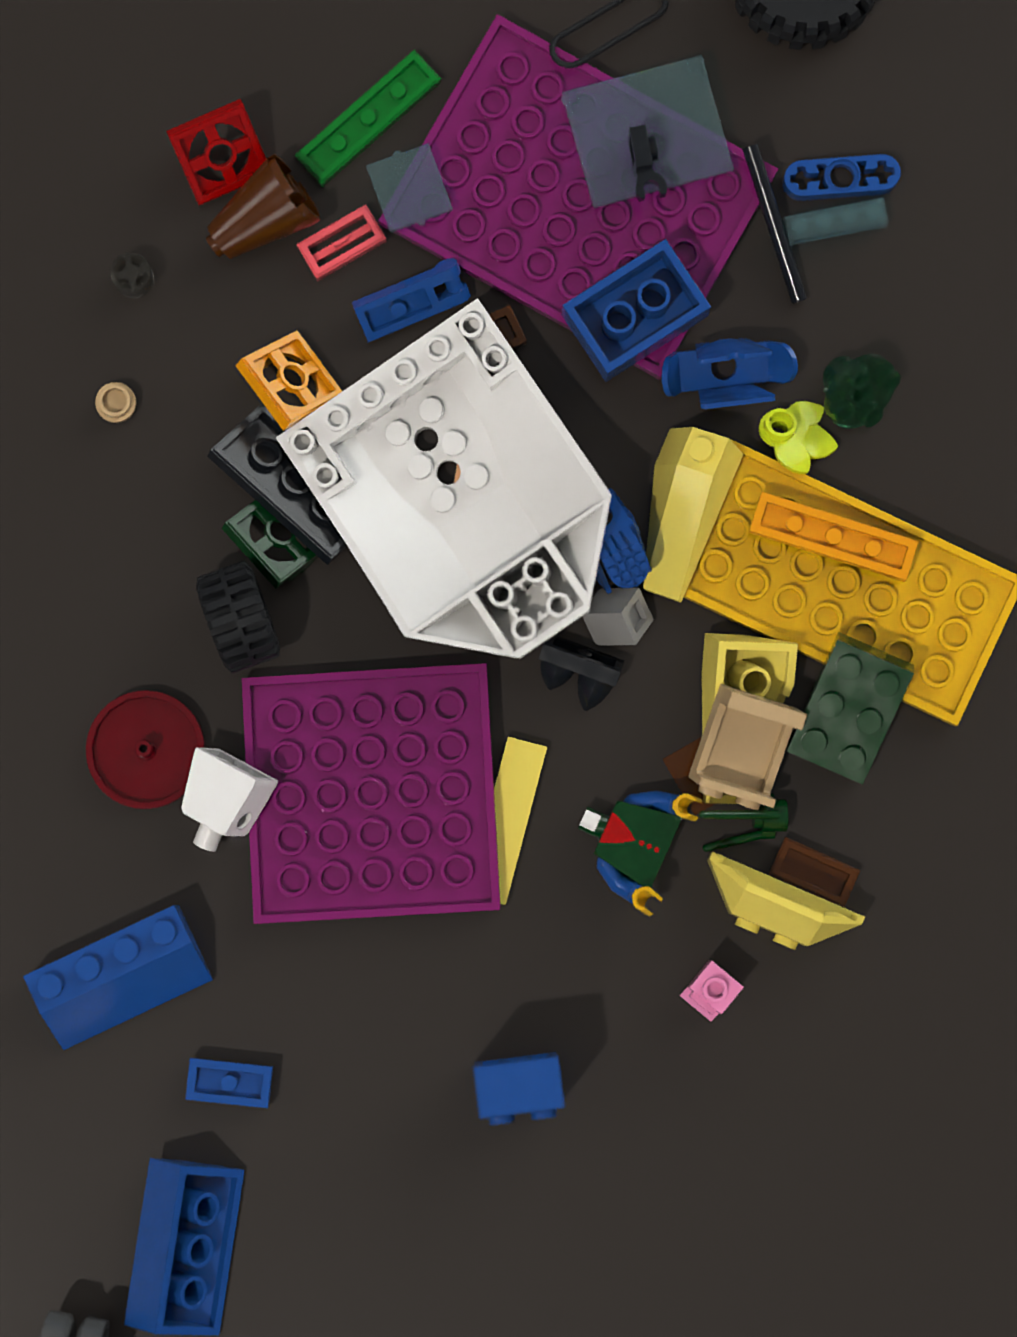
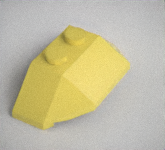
(777, 906)

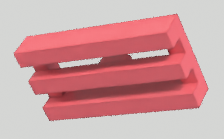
(349, 256)

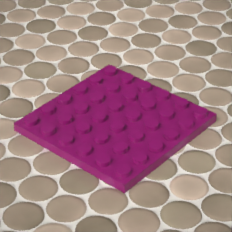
(375, 793)

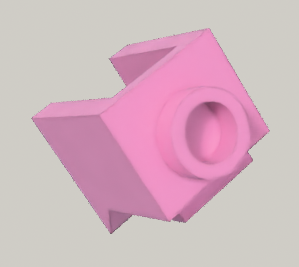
(711, 991)

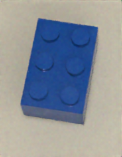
(635, 310)
(518, 1087)

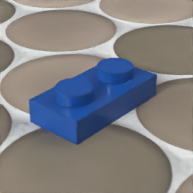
(229, 1082)

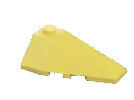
(685, 501)
(748, 664)

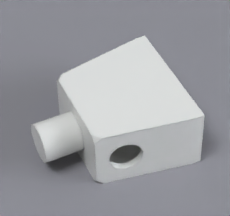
(224, 796)

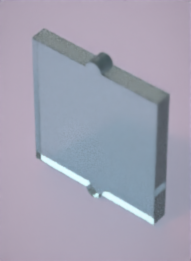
(409, 187)

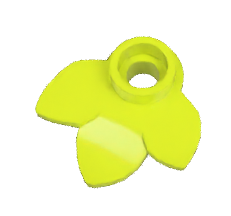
(802, 435)

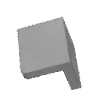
(618, 617)

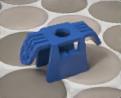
(754, 364)
(622, 549)

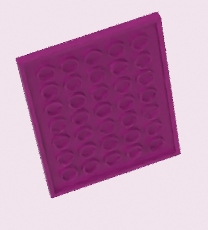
(524, 202)

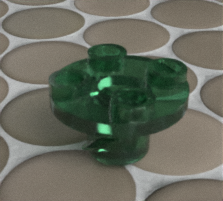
(858, 389)

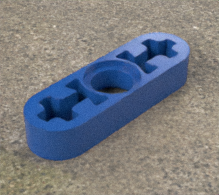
(871, 187)

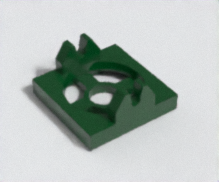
(274, 571)

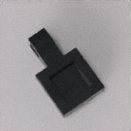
(642, 153)

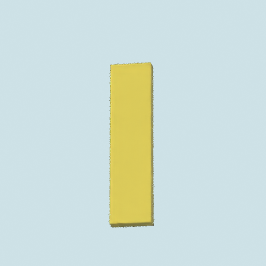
(513, 803)

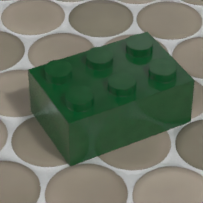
(851, 708)

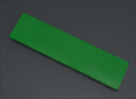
(368, 118)

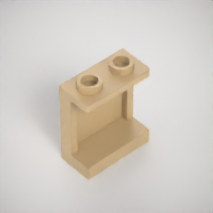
(744, 746)

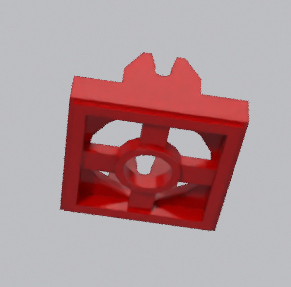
(184, 134)

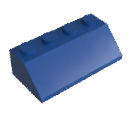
(118, 977)
(184, 1248)

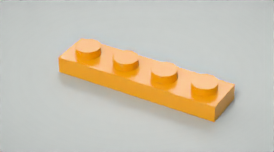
(833, 536)

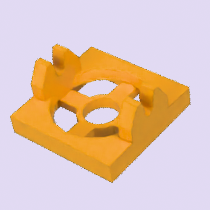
(295, 347)

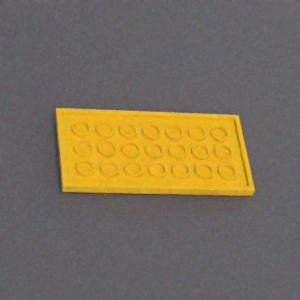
(937, 619)

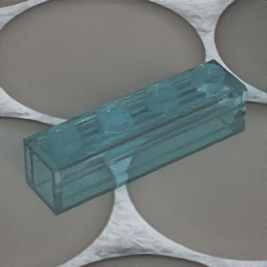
(835, 221)

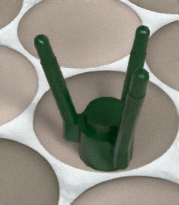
(766, 818)

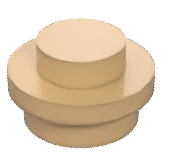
(115, 402)

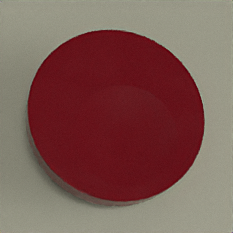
(143, 749)

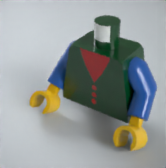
(636, 841)

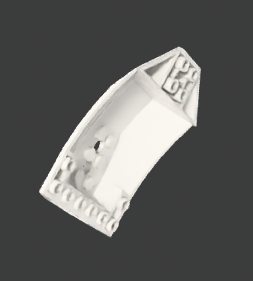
(474, 561)

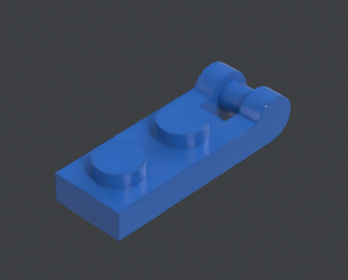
(411, 300)

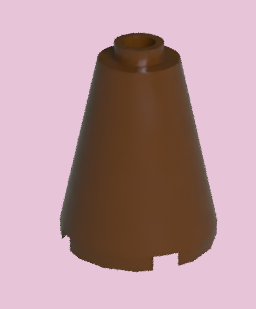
(262, 211)

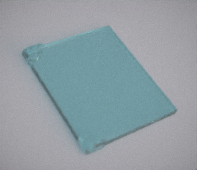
(675, 108)

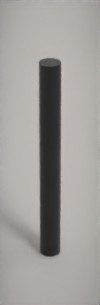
(774, 223)

